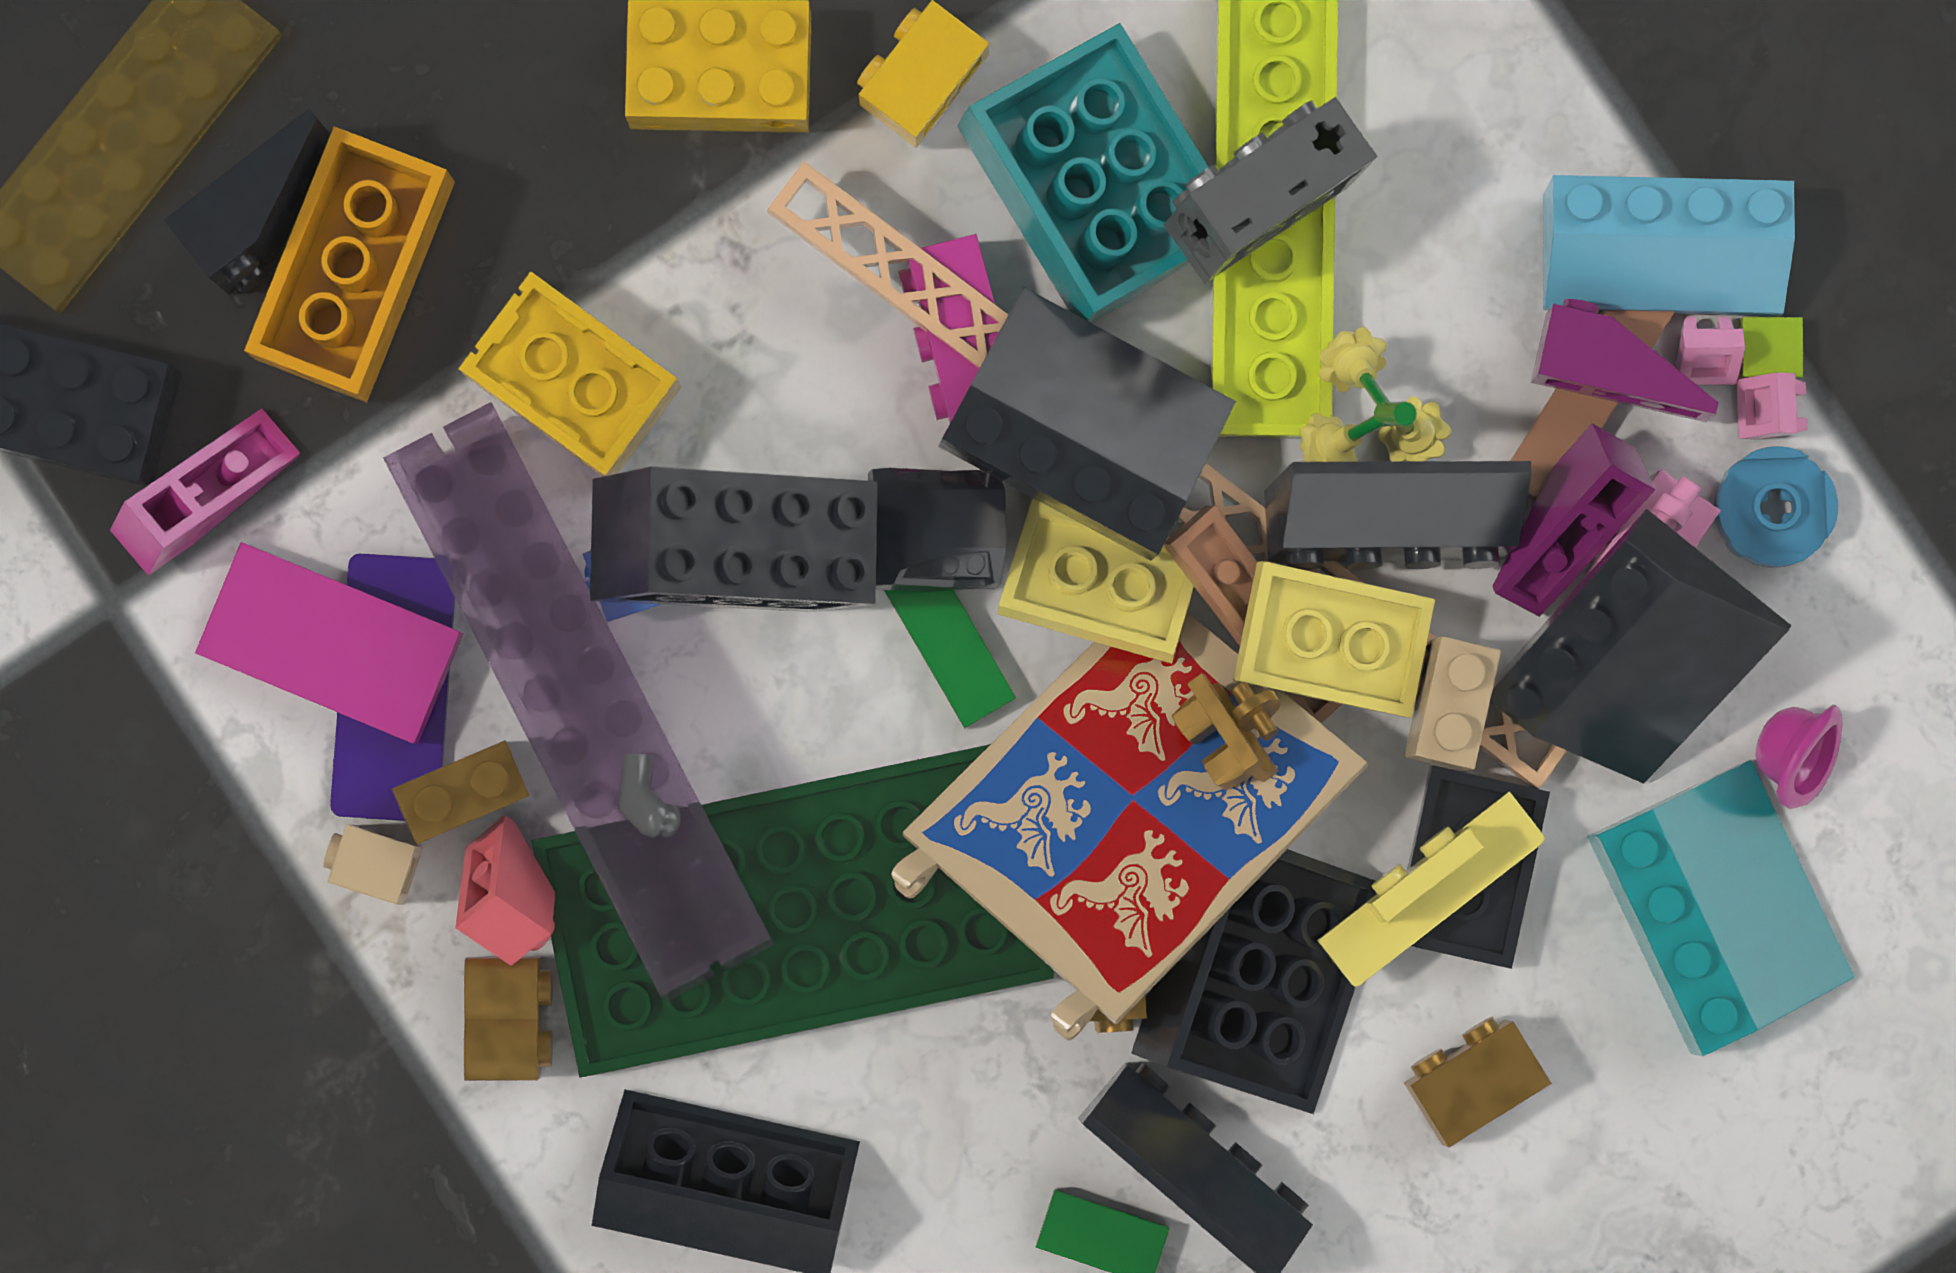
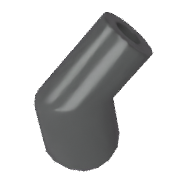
(640, 803)

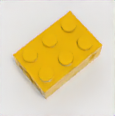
(718, 65)
(570, 377)

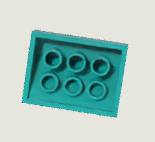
(1089, 170)
(1721, 909)

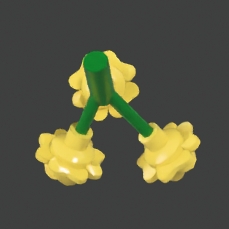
(1409, 428)

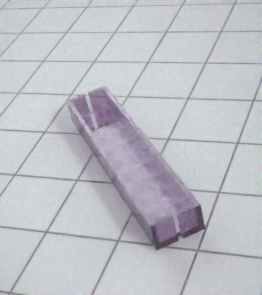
(576, 698)

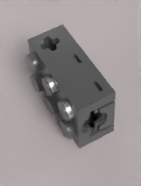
(1267, 187)

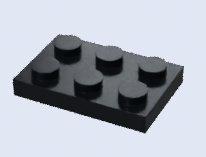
(1491, 921)

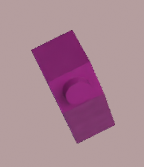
(1607, 361)
(1573, 518)

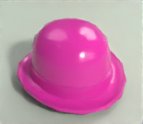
(1799, 752)

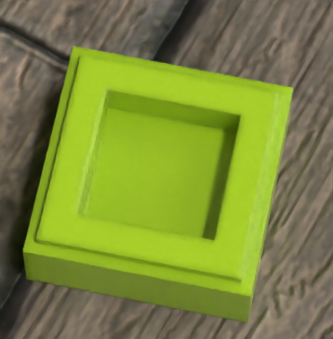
(1772, 346)

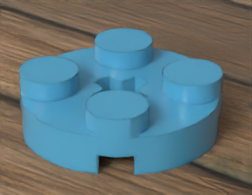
(1800, 482)

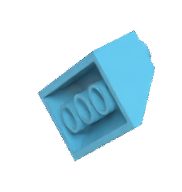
(1668, 244)

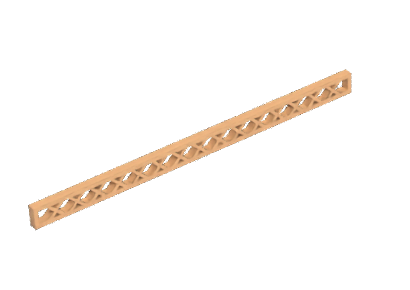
(905, 303)

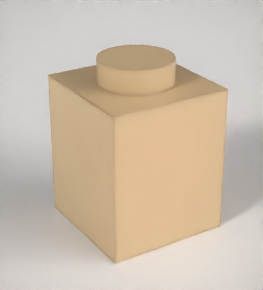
(372, 863)

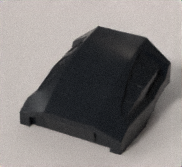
(939, 529)

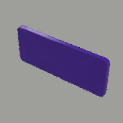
(368, 759)

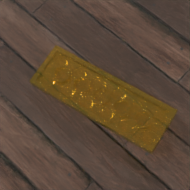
(124, 139)

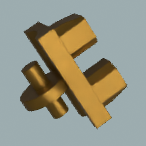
(1214, 710)

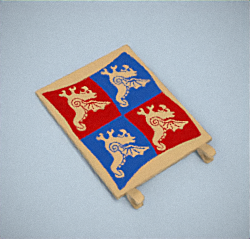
(1106, 830)

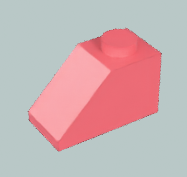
(504, 894)

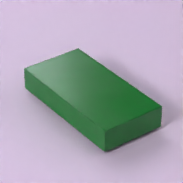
(1101, 1235)

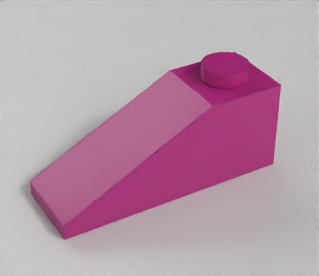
(202, 491)

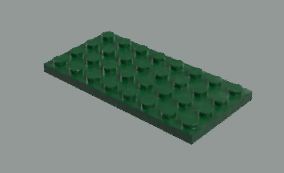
(824, 887)

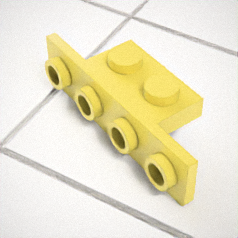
(1432, 889)

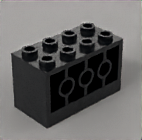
(733, 540)

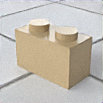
(1452, 703)

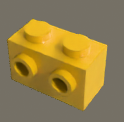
(922, 72)

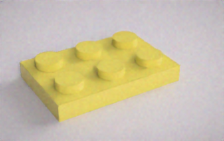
(1095, 587)
(1334, 639)

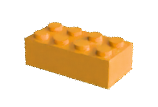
(350, 264)

